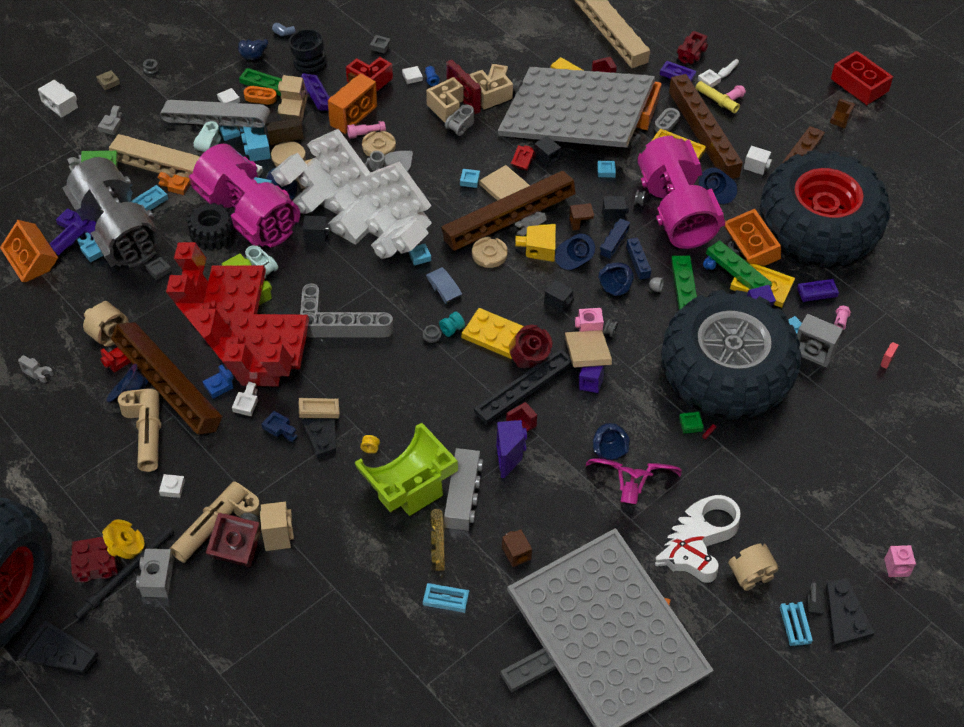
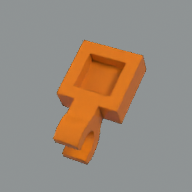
(176, 184)

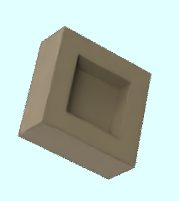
(108, 80)

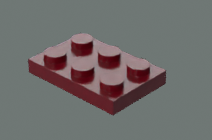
(471, 89)

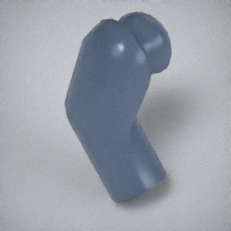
(282, 30)

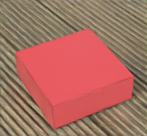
(889, 355)

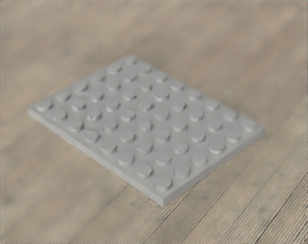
(577, 106)
(609, 631)

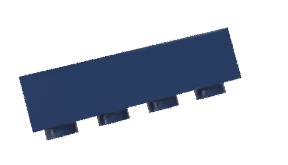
(615, 238)
(638, 258)

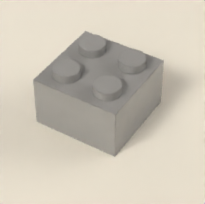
(818, 340)

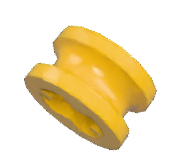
(370, 444)

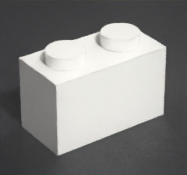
(58, 98)

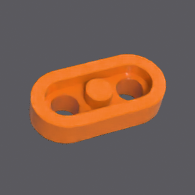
(260, 95)

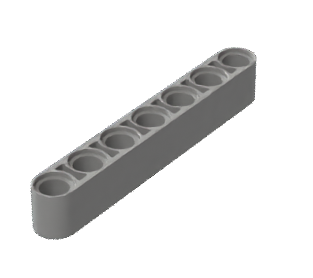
(222, 113)

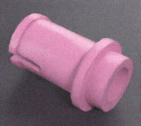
(737, 92)
(843, 313)

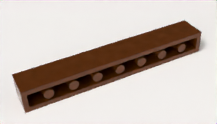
(705, 126)
(508, 210)
(166, 378)

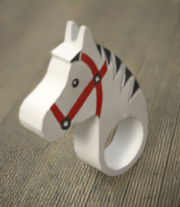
(690, 535)

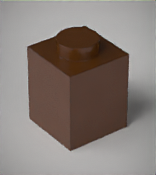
(516, 547)

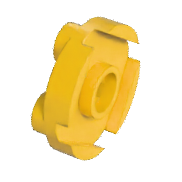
(123, 540)

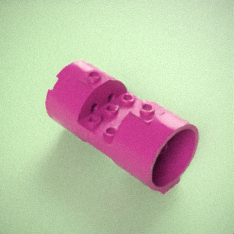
(262, 210)
(688, 210)

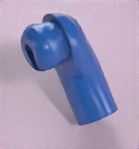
(709, 263)

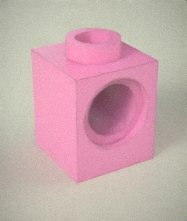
(589, 319)
(900, 561)

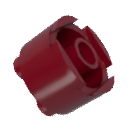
(530, 346)

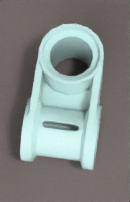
(207, 137)
(259, 257)

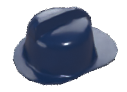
(721, 184)
(575, 251)
(132, 381)

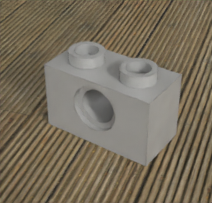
(155, 584)

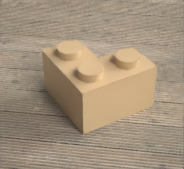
(493, 90)
(293, 97)
(445, 98)
(276, 526)

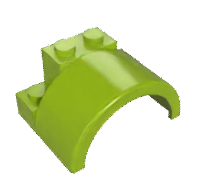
(415, 475)

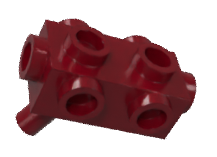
(692, 47)

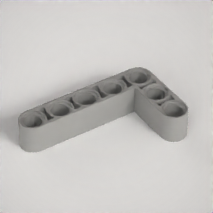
(342, 323)

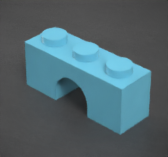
(256, 143)

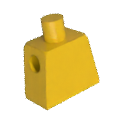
(539, 242)

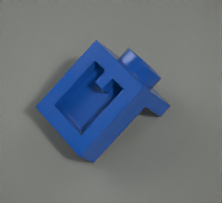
(219, 383)

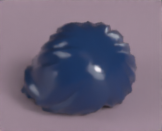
(252, 49)
(616, 278)
(610, 441)

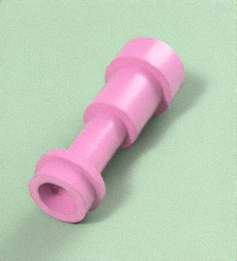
(354, 131)

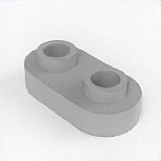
(667, 119)

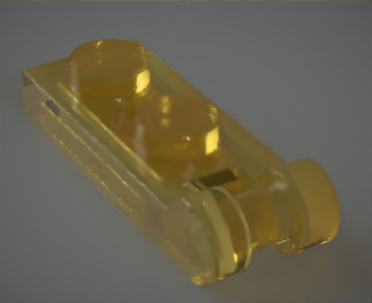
(437, 538)

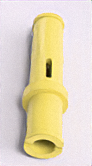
(722, 100)

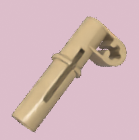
(145, 406)
(229, 501)

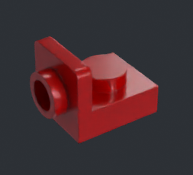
(523, 157)
(114, 359)

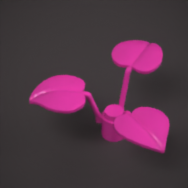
(630, 490)

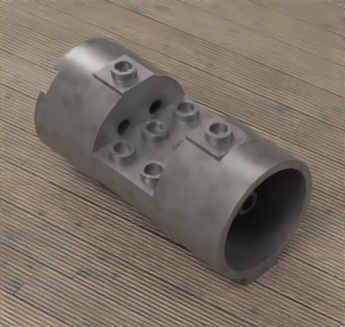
(122, 227)

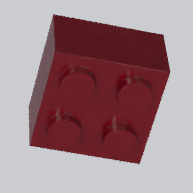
(234, 539)

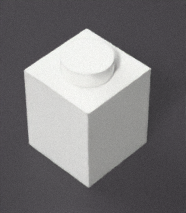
(757, 160)

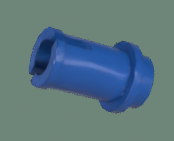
(432, 78)

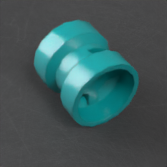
(451, 324)

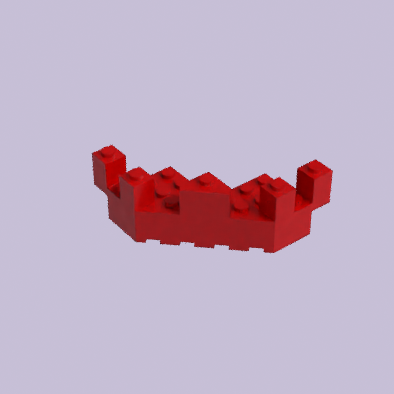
(226, 316)

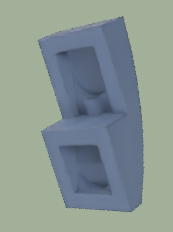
(444, 285)

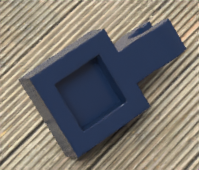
(278, 424)

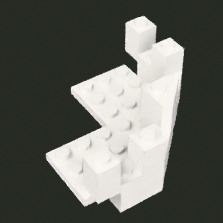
(365, 201)

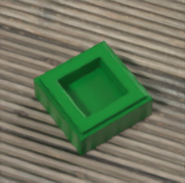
(691, 422)

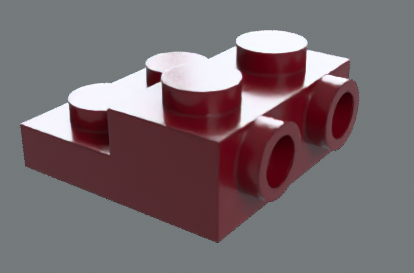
(92, 560)

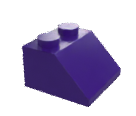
(510, 445)

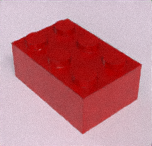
(861, 77)

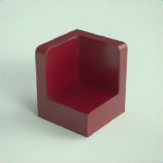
(604, 65)
(525, 414)

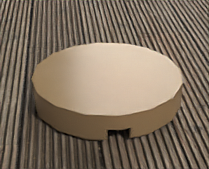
(378, 142)
(284, 150)
(489, 252)

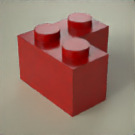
(379, 71)

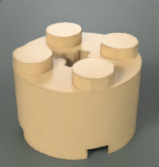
(101, 322)
(753, 566)

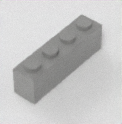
(462, 490)

